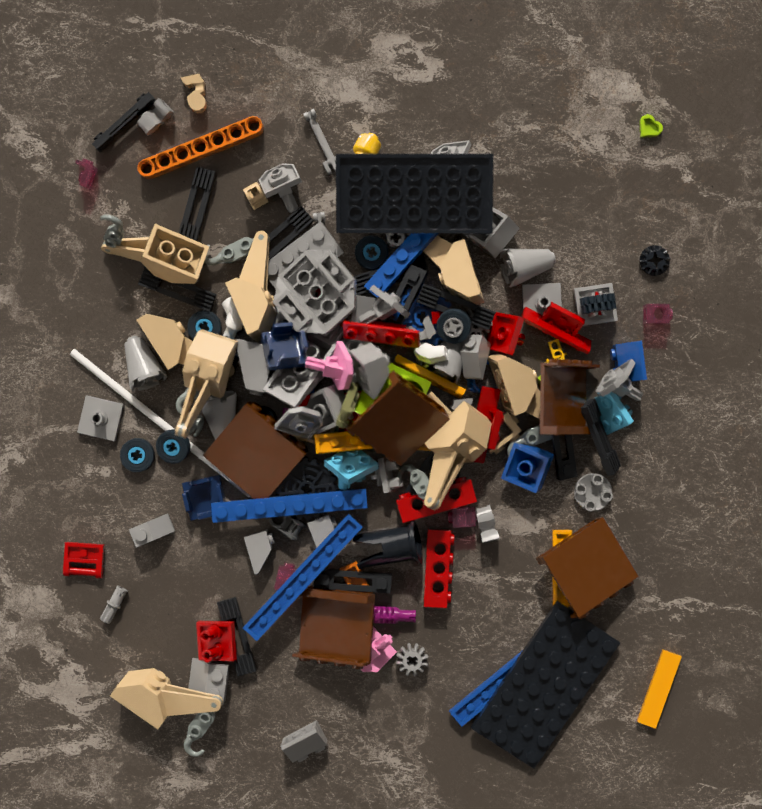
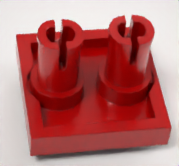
(216, 641)

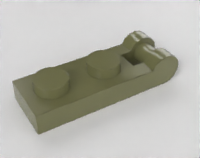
(348, 406)

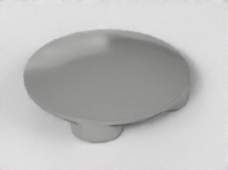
(593, 492)

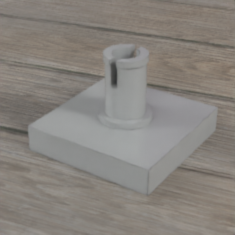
(540, 296)
(100, 418)

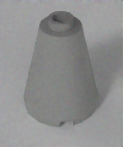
(525, 264)
(142, 365)
(450, 368)
(220, 412)

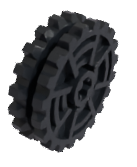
(308, 473)

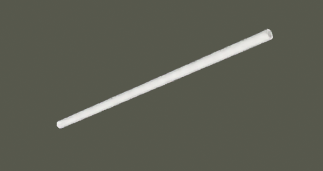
(144, 409)

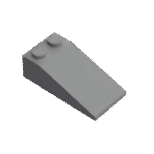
(295, 384)

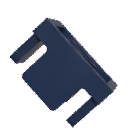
(284, 347)
(200, 494)

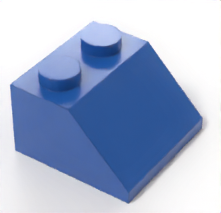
(624, 352)
(527, 467)

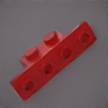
(559, 324)
(382, 333)
(488, 406)

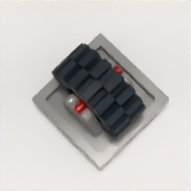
(596, 304)

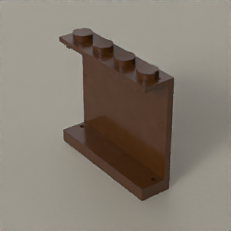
(563, 396)
(399, 420)
(255, 452)
(589, 567)
(336, 627)

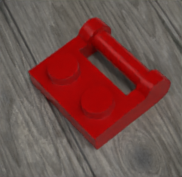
(83, 553)

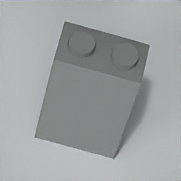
(253, 366)

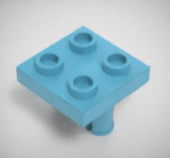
(613, 412)
(350, 467)

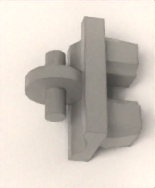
(385, 475)

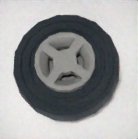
(452, 332)

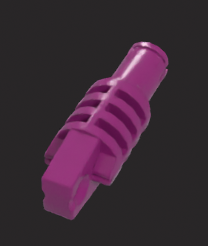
(392, 615)

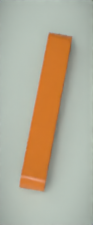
(190, 147)

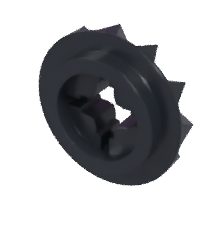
(649, 267)

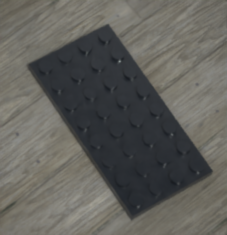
(414, 193)
(545, 685)

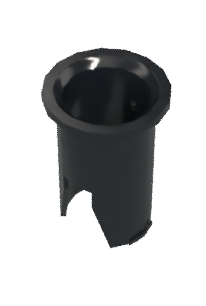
(397, 545)

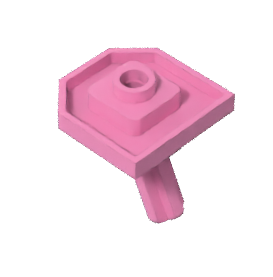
(337, 367)
(381, 652)

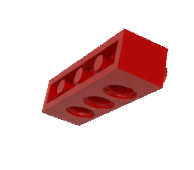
(466, 497)
(431, 597)

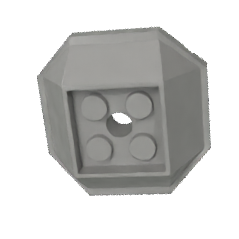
(297, 290)

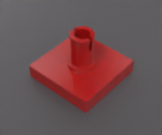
(505, 333)

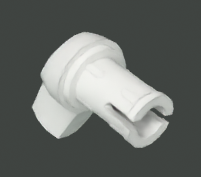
(233, 319)
(430, 354)

